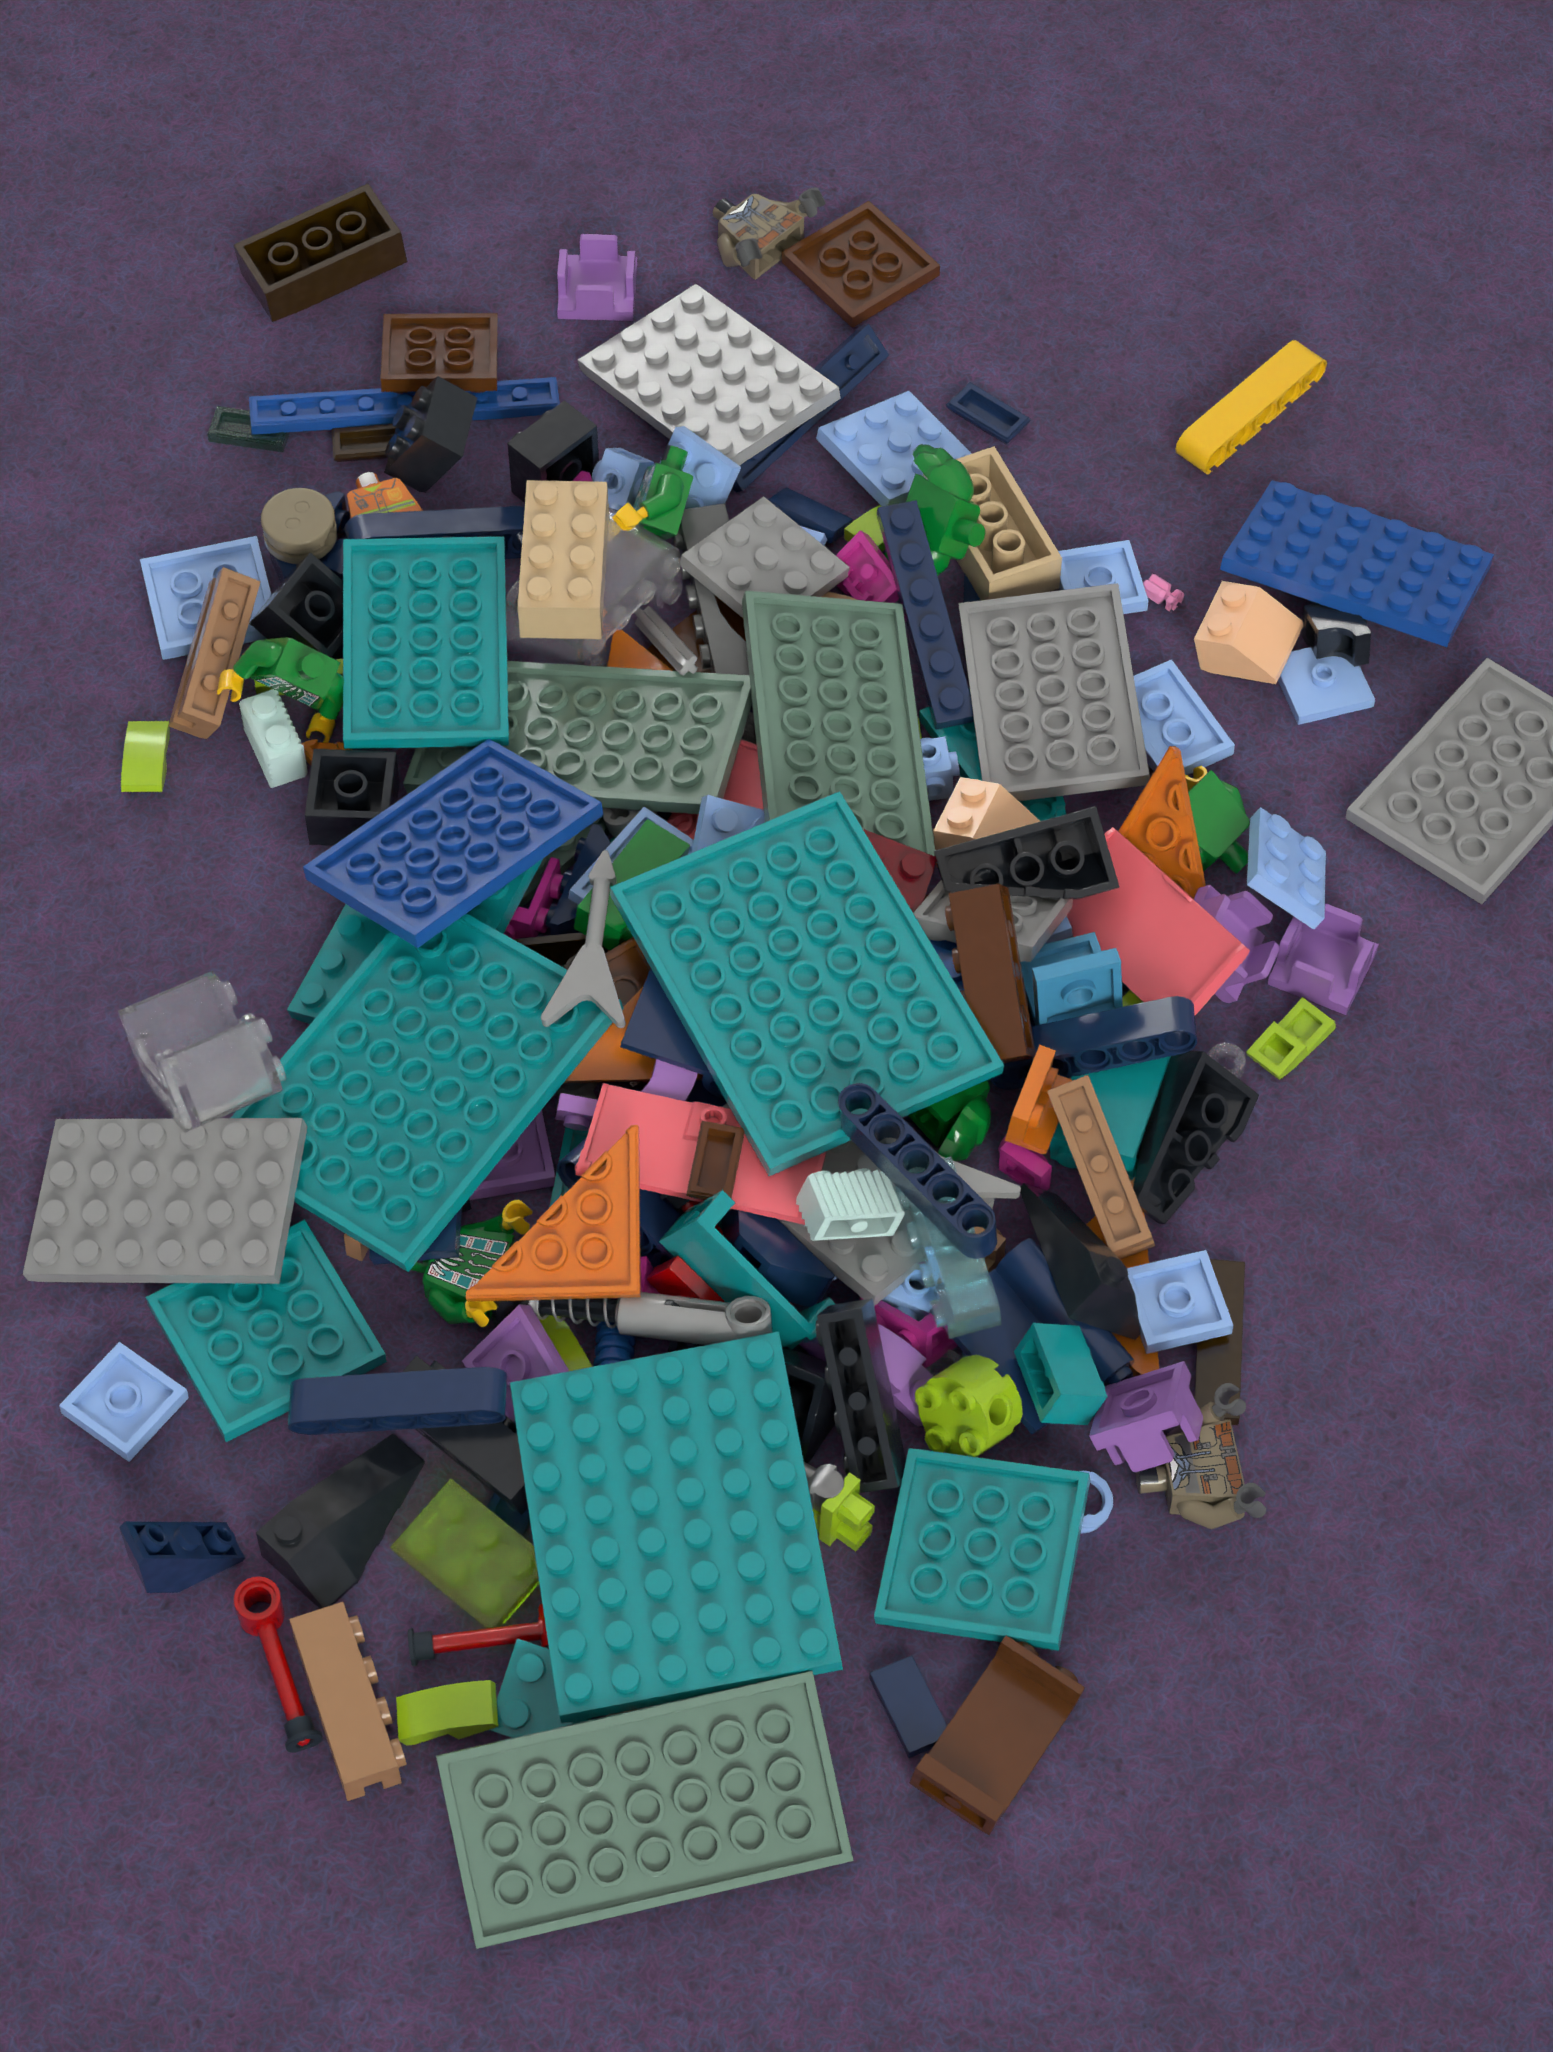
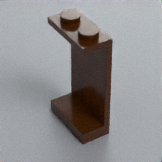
(998, 1735)

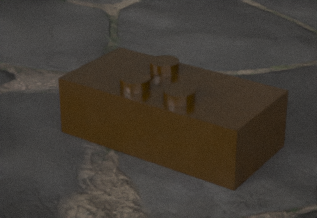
(320, 253)

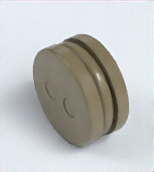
(298, 524)

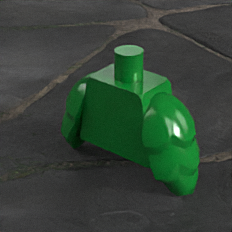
(945, 505)
(957, 1121)

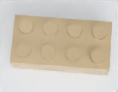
(1016, 549)
(563, 560)

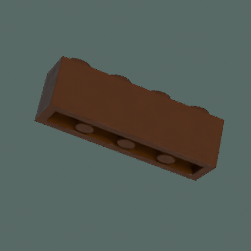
(991, 968)

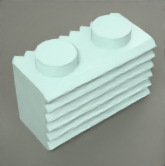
(273, 738)
(849, 1205)

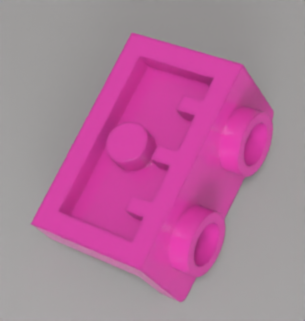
(869, 571)

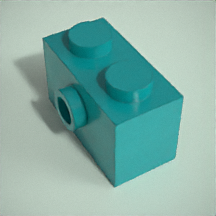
(1060, 1374)

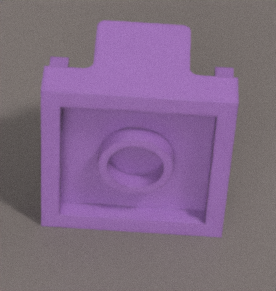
(597, 281)
(1241, 916)
(1324, 962)
(1139, 1410)

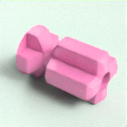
(1159, 590)

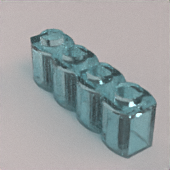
(960, 1283)

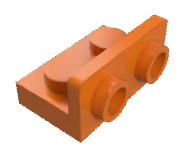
(1034, 1115)

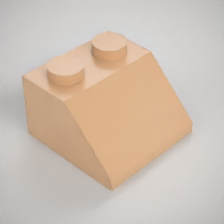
(1246, 634)
(979, 811)

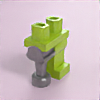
(838, 1509)

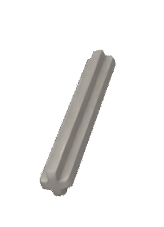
(666, 640)

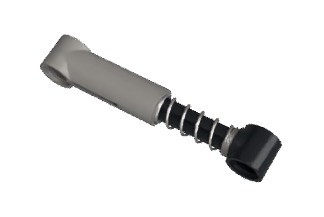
(659, 1316)

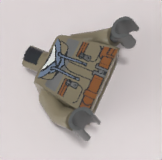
(761, 229)
(1206, 1475)

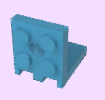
(1072, 979)

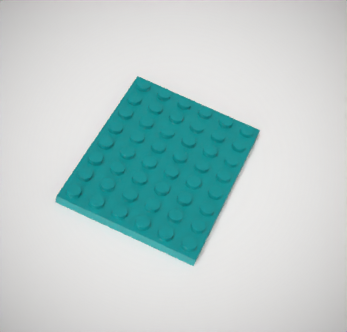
(804, 979)
(424, 1081)
(672, 1527)

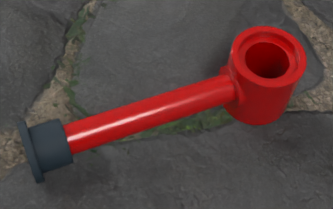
(265, 1624)
(425, 1644)

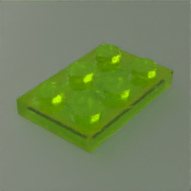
(470, 1556)

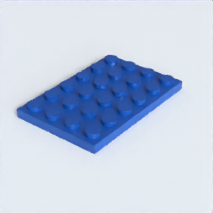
(1358, 562)
(453, 842)

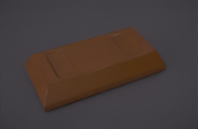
(715, 1160)

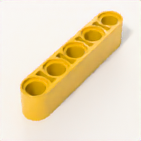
(1250, 405)

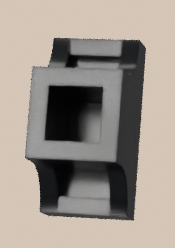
(1336, 634)

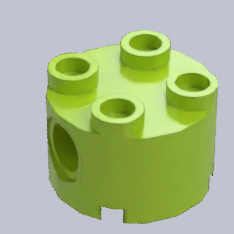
(968, 1407)

